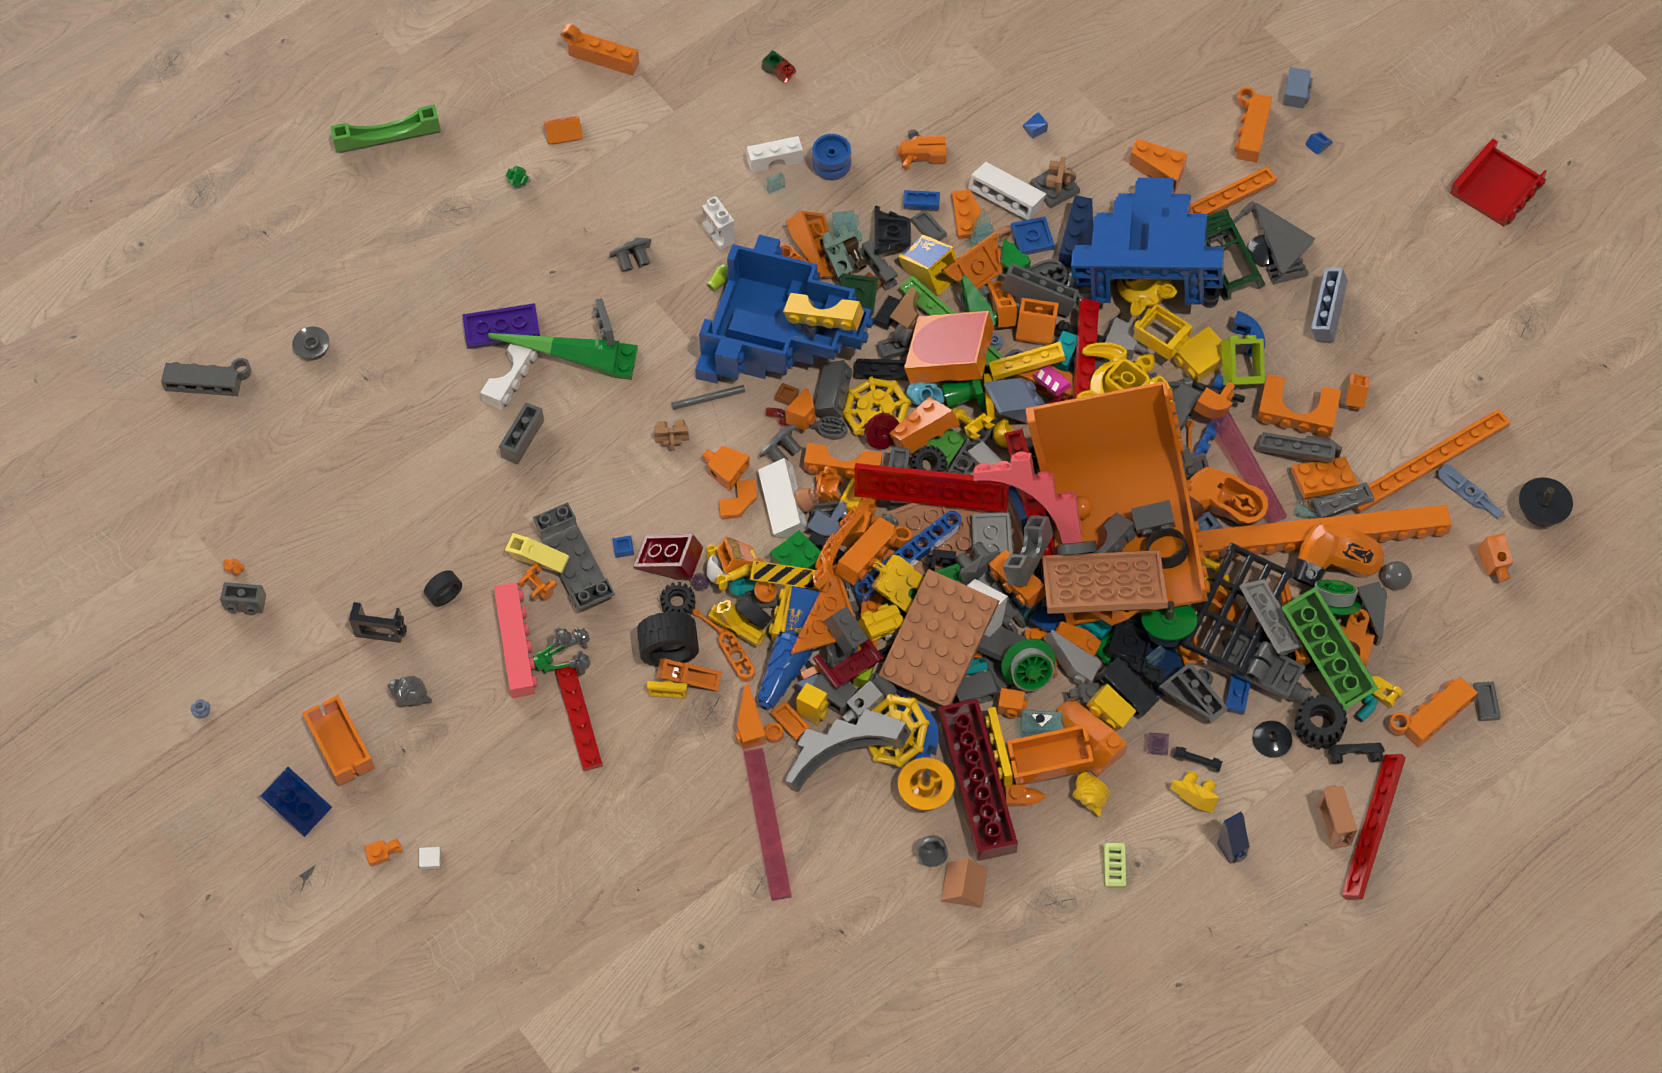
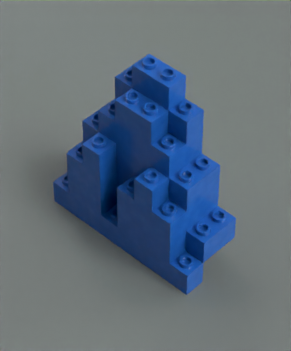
(1149, 239)
(750, 322)

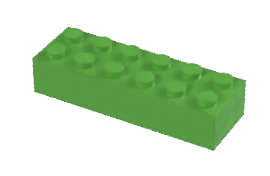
(1330, 648)

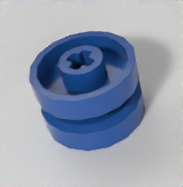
(831, 156)

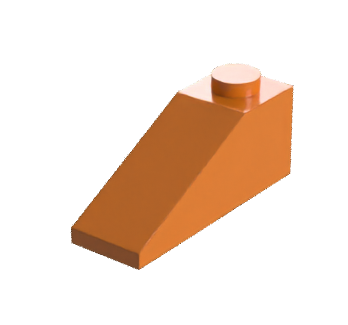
(1003, 305)
(749, 724)

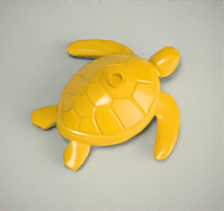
(1144, 292)
(1119, 371)

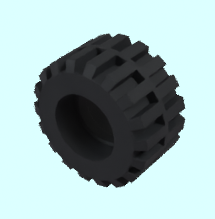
(1325, 708)

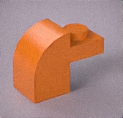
(1215, 405)

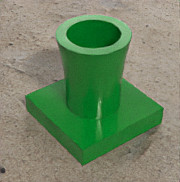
(964, 391)

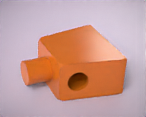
(726, 465)
(1496, 556)

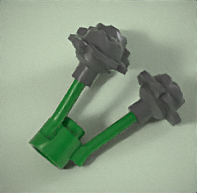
(562, 637)

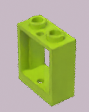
(1229, 360)

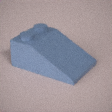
(1013, 397)

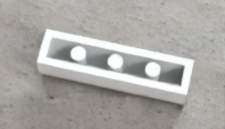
(1006, 191)
(779, 488)

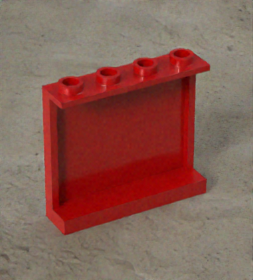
(1497, 184)

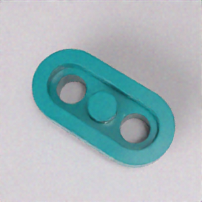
(742, 585)

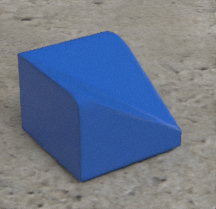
(1036, 125)

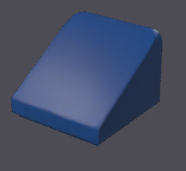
(1318, 142)

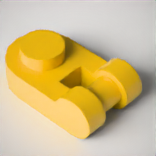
(1383, 685)

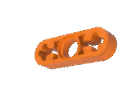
(736, 648)

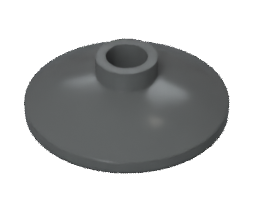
(311, 336)

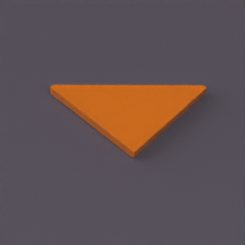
(829, 601)

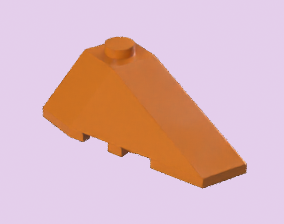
(807, 232)
(868, 509)

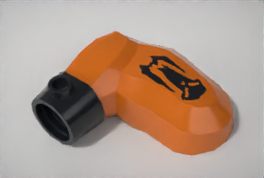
(1339, 548)

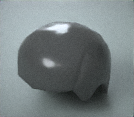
(1396, 575)
(932, 850)

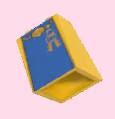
(926, 260)
(797, 609)

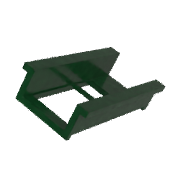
(1221, 222)

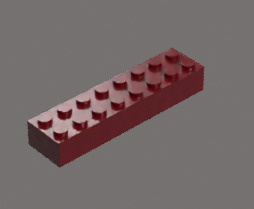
(977, 780)

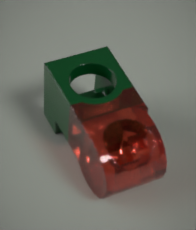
(778, 66)

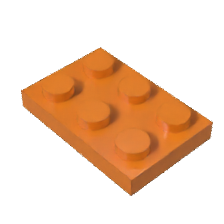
(1323, 478)

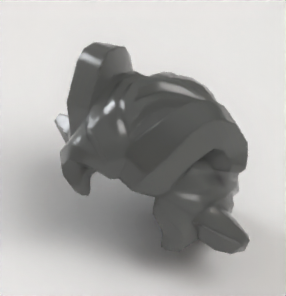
(409, 691)

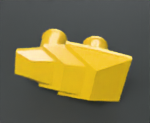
(1195, 795)

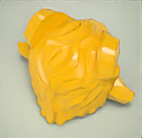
(1091, 792)

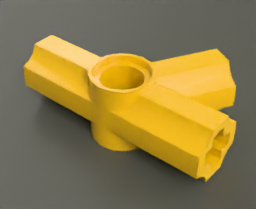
(728, 617)

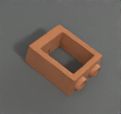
(1337, 817)

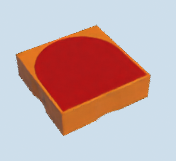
(949, 347)

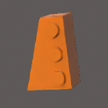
(1158, 161)
(923, 424)

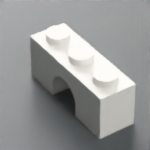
(761, 155)

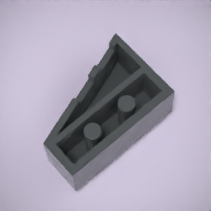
(1194, 693)

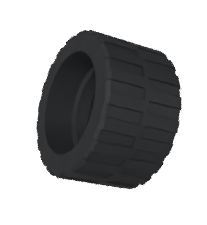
(668, 637)

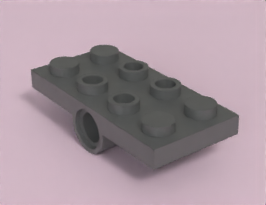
(1267, 668)

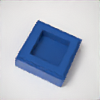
(623, 546)

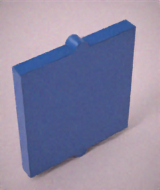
(1047, 621)

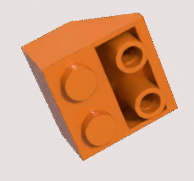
(1037, 321)

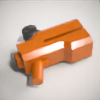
(922, 149)

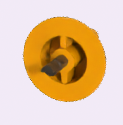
(925, 784)

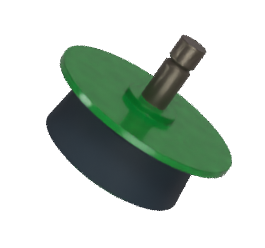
(1169, 625)

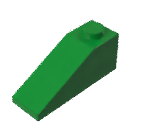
(974, 300)

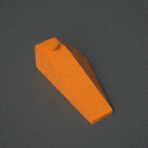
(1104, 741)

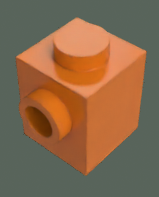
(1012, 703)

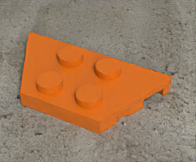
(978, 263)

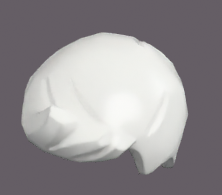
(714, 568)

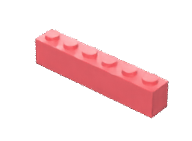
(514, 640)

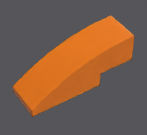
(688, 674)

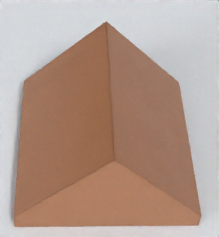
(964, 883)

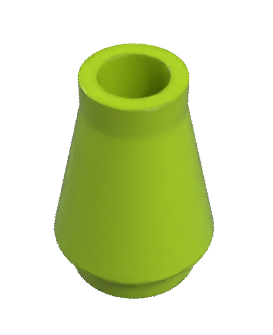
(719, 277)

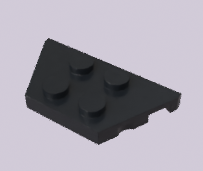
(890, 231)

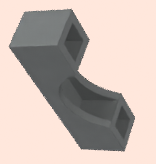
(1119, 533)
(1037, 536)

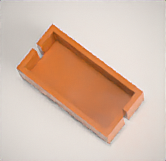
(338, 740)
(1051, 755)

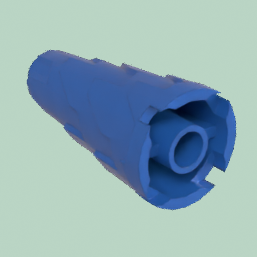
(781, 670)

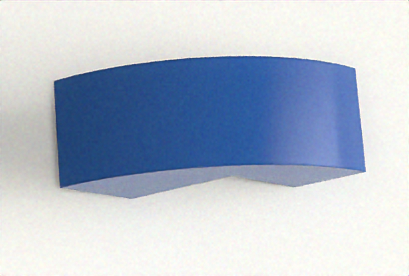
(1245, 326)

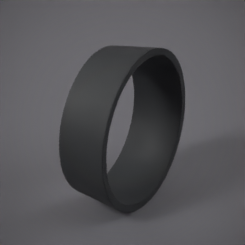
(1178, 558)

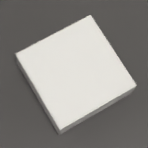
(429, 858)

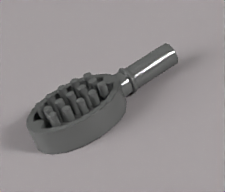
(831, 427)

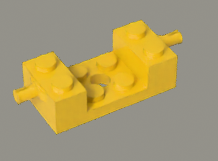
(896, 580)

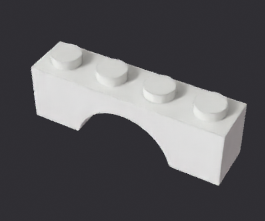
(498, 391)

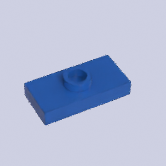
(921, 200)

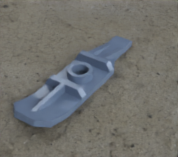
(1460, 485)

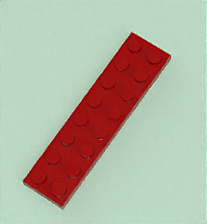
(929, 488)

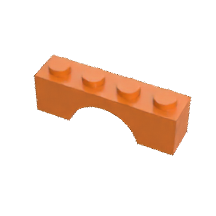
(818, 457)

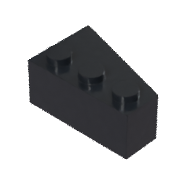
(1127, 685)

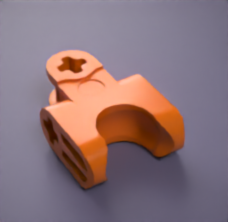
(1357, 634)

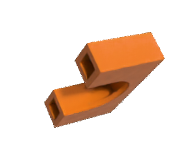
(1318, 421)

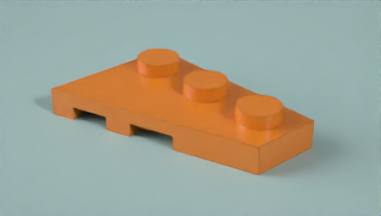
(966, 212)

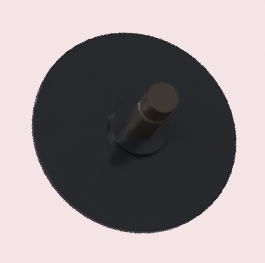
(1545, 501)

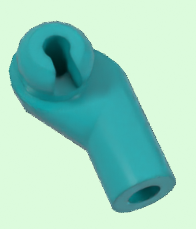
(1369, 708)

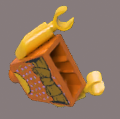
(735, 559)

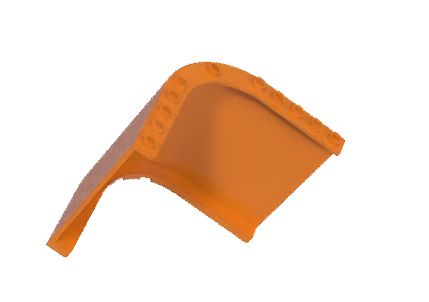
(1123, 456)

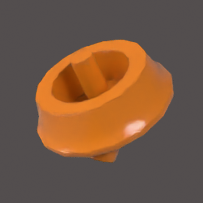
(765, 591)

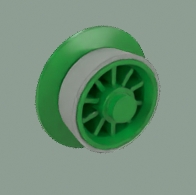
(1339, 596)
(1029, 664)

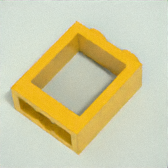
(1168, 319)

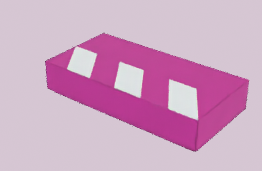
(1052, 380)

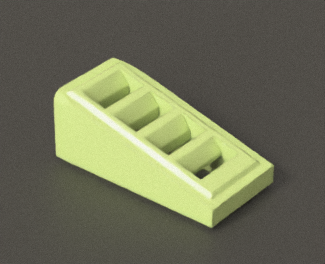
(1114, 848)

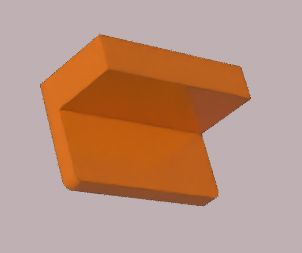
(563, 129)

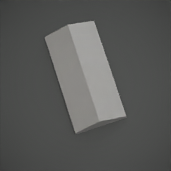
(1271, 617)

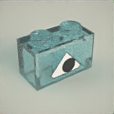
(1038, 722)

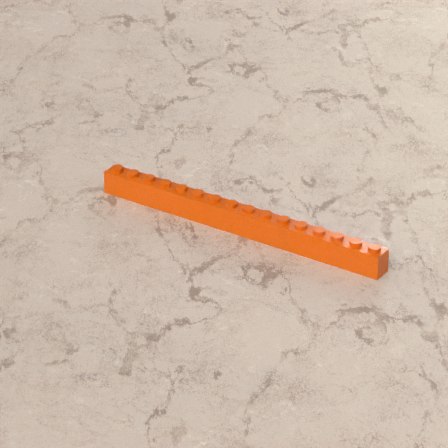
(1290, 535)

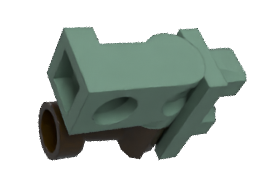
(839, 248)

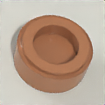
(1004, 232)

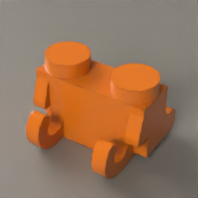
(828, 485)
(533, 581)

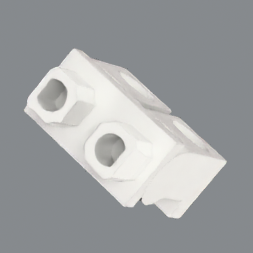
(718, 223)

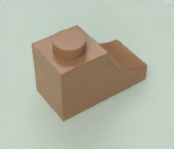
(906, 310)

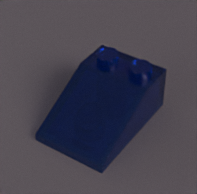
(294, 801)

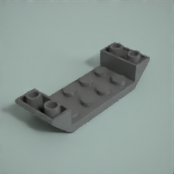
(581, 574)

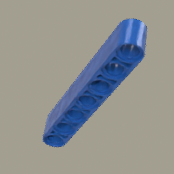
(914, 549)

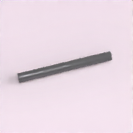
(708, 397)

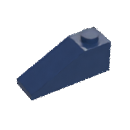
(1234, 838)

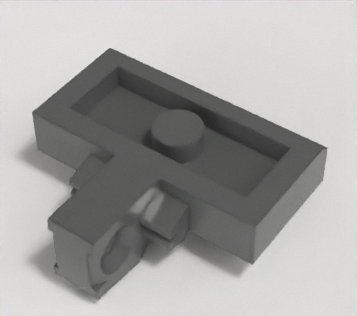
(1193, 463)

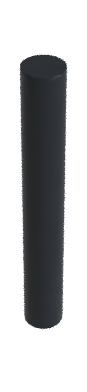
(1199, 386)

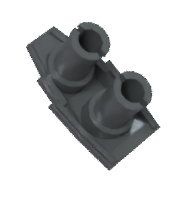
(636, 246)
(783, 436)
(978, 567)

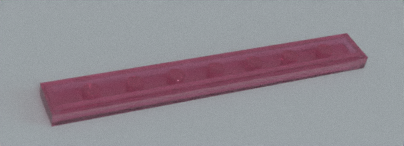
(1247, 464)
(767, 824)

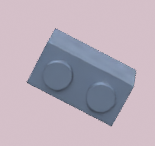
(1297, 86)

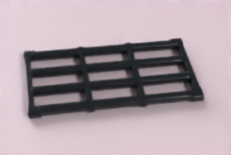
(1221, 618)

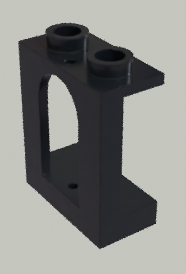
(359, 621)

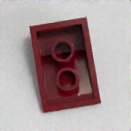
(669, 555)

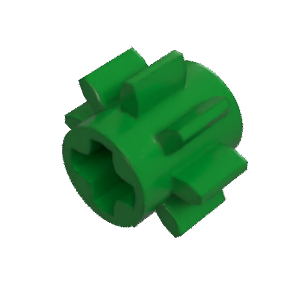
(517, 176)

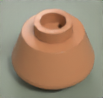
(806, 499)

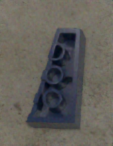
(1078, 229)

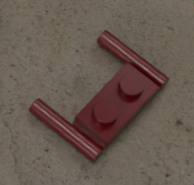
(852, 666)

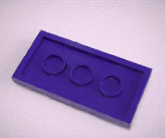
(509, 320)

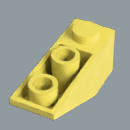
(532, 552)

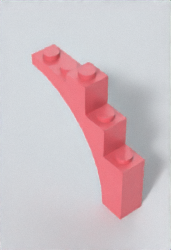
(1042, 487)

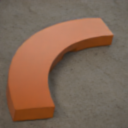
(828, 553)

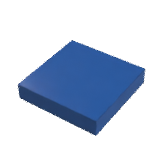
(1032, 236)

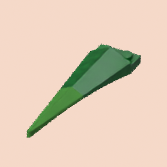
(595, 354)

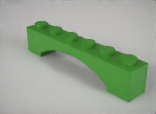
(352, 137)

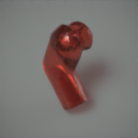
(778, 413)

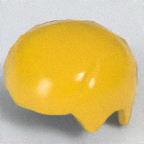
(998, 432)

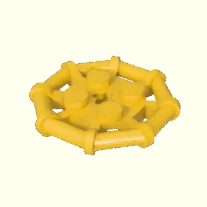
(875, 397)
(922, 724)

